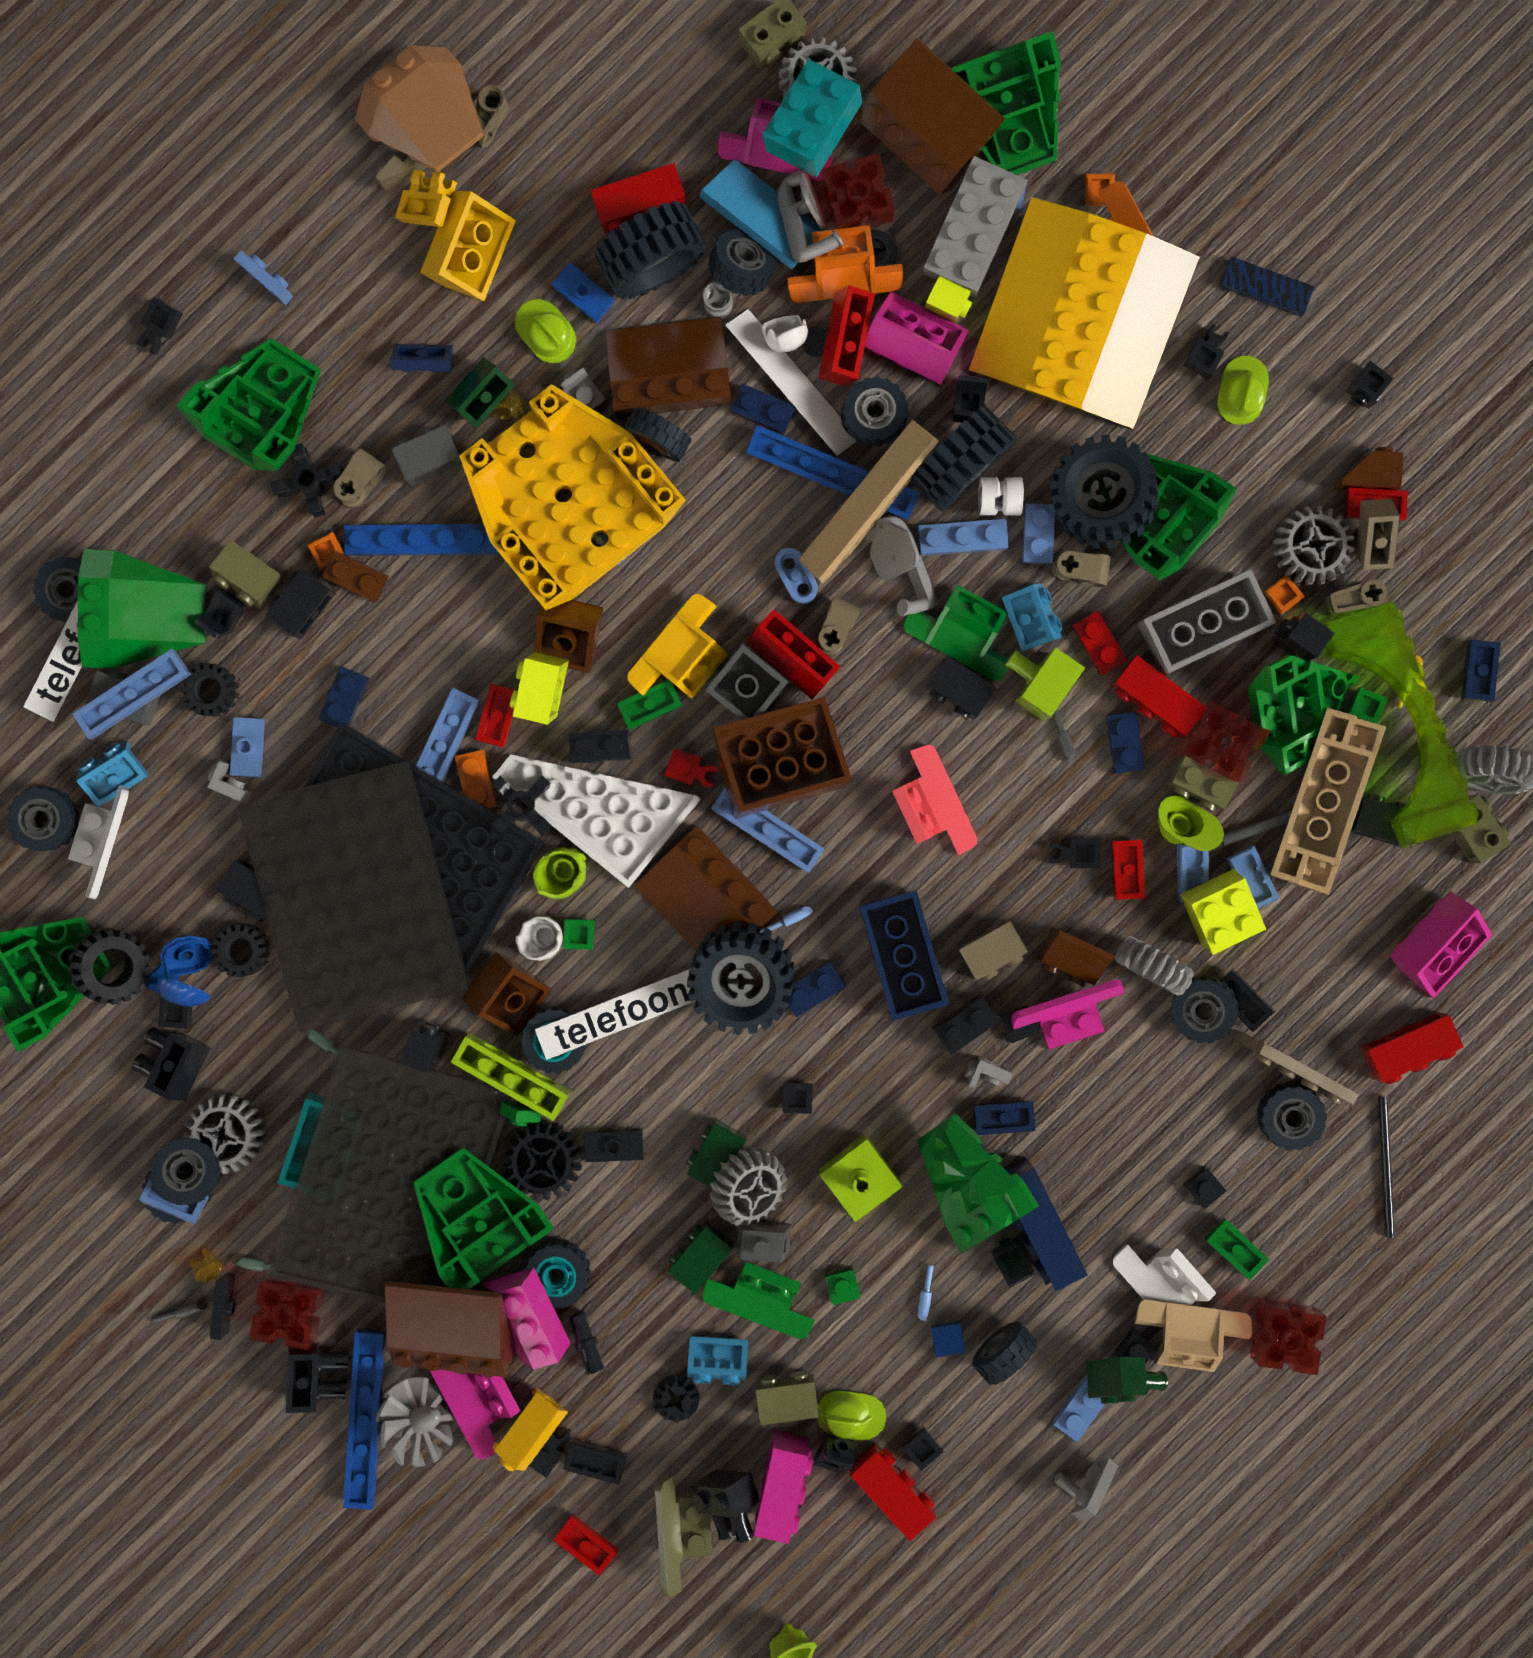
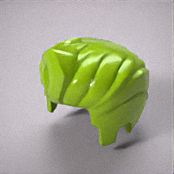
(560, 872)

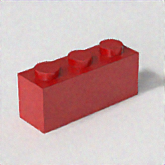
(636, 194)
(846, 335)
(792, 654)
(1158, 697)
(1412, 1048)
(893, 1491)

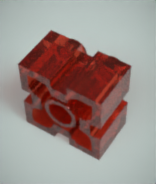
(867, 181)
(1208, 746)
(275, 1322)
(1297, 1351)

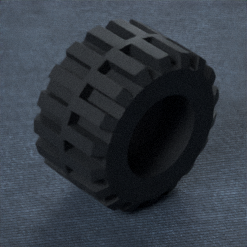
(131, 978)

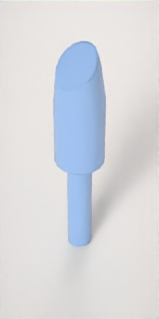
(790, 918)
(925, 1296)

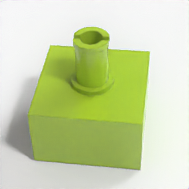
(1046, 682)
(860, 1178)

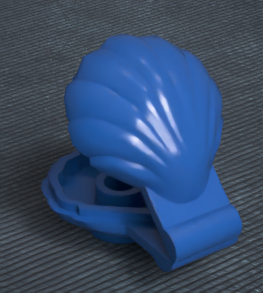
(181, 957)

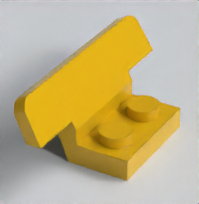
(681, 651)

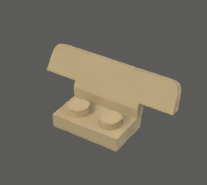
(1192, 1333)

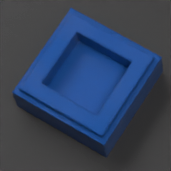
(947, 1339)

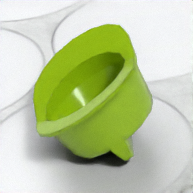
(545, 331)
(1243, 390)
(1188, 824)
(851, 1415)
(791, 1644)

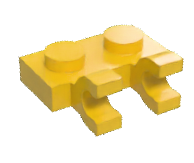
(426, 201)

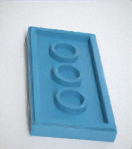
(753, 209)

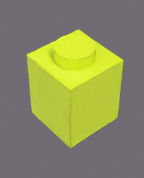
(949, 300)

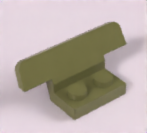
(680, 1533)

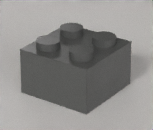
(746, 683)

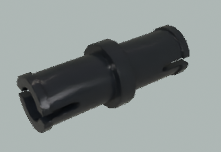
(585, 1343)

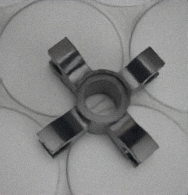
(291, 485)
(539, 823)

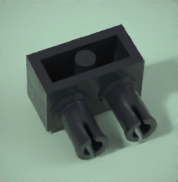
(176, 1065)
(302, 1379)
(727, 1499)

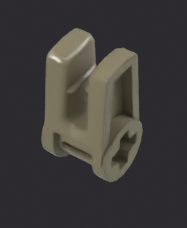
(1354, 598)

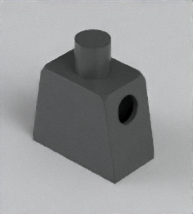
(763, 1241)

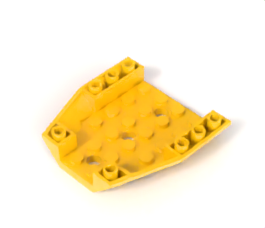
(611, 484)

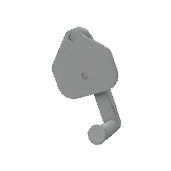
(791, 216)
(896, 553)

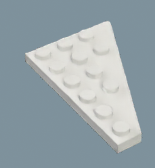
(605, 816)

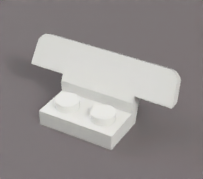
(96, 838)
(1164, 1277)

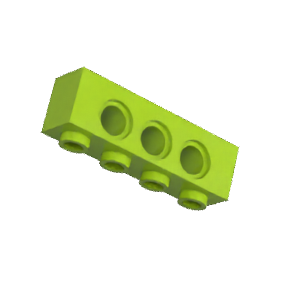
(511, 1076)

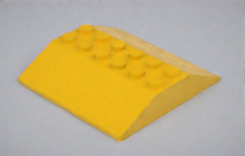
(1083, 311)

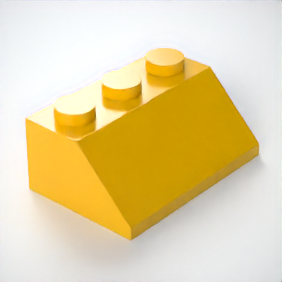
(468, 245)

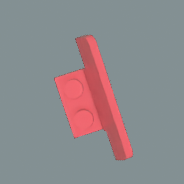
(932, 803)

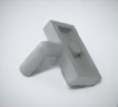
(1092, 1494)

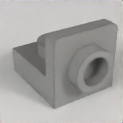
(582, 388)
(232, 787)
(992, 1072)

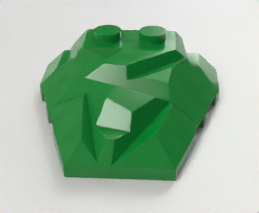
(36, 978)
(970, 1184)

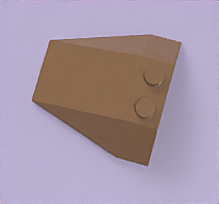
(421, 107)

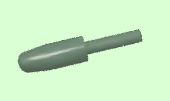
(321, 1041)
(252, 1264)

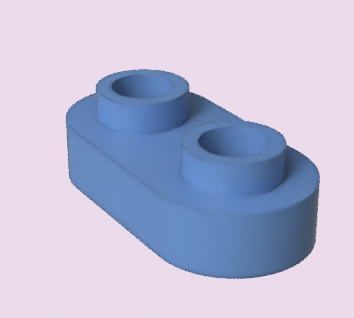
(796, 576)

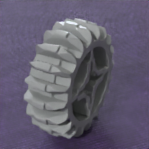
(828, 54)
(1314, 556)
(1496, 769)
(1154, 965)
(229, 1123)
(753, 1193)

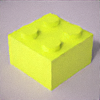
(539, 688)
(1223, 911)

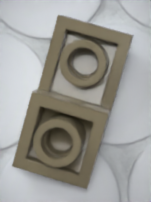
(396, 173)

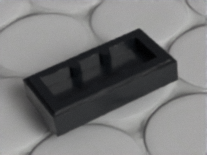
(1251, 1006)
(613, 1145)
(223, 1306)
(595, 1461)

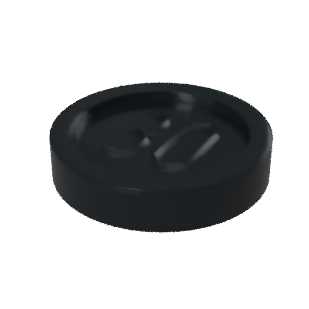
(815, 341)

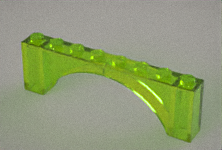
(1439, 794)

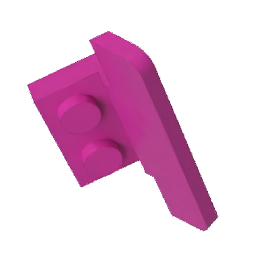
(751, 149)
(1069, 1016)
(476, 1405)

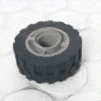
(873, 393)

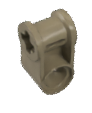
(490, 117)
(361, 475)
(1088, 568)
(837, 622)

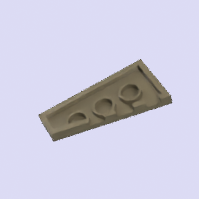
(1292, 1067)

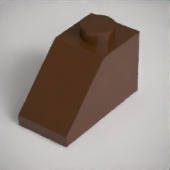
(1375, 471)

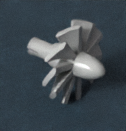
(414, 1412)

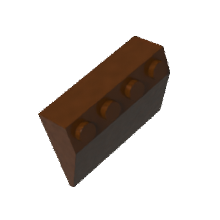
(929, 117)
(668, 367)
(780, 757)
(702, 890)
(448, 1329)

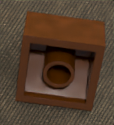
(569, 633)
(1075, 957)
(506, 994)

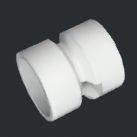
(1010, 493)

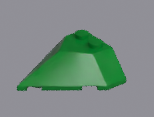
(1292, 702)

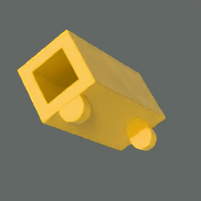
(529, 1432)

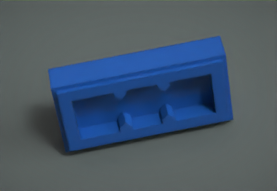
(583, 293)

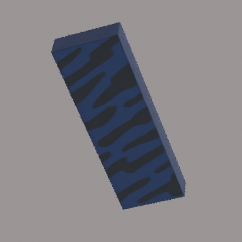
(1267, 286)

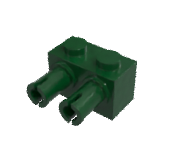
(1122, 1379)

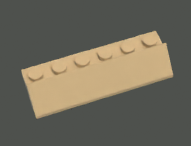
(869, 501)
(1328, 801)

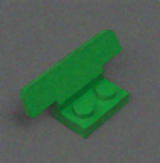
(964, 632)
(761, 1298)

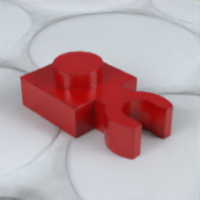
(687, 767)

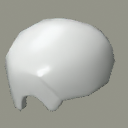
(785, 333)
(539, 938)

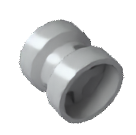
(716, 294)

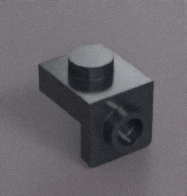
(1369, 385)
(969, 397)
(221, 614)
(1011, 1261)
(835, 1454)

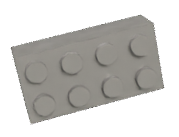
(975, 225)
(1206, 622)

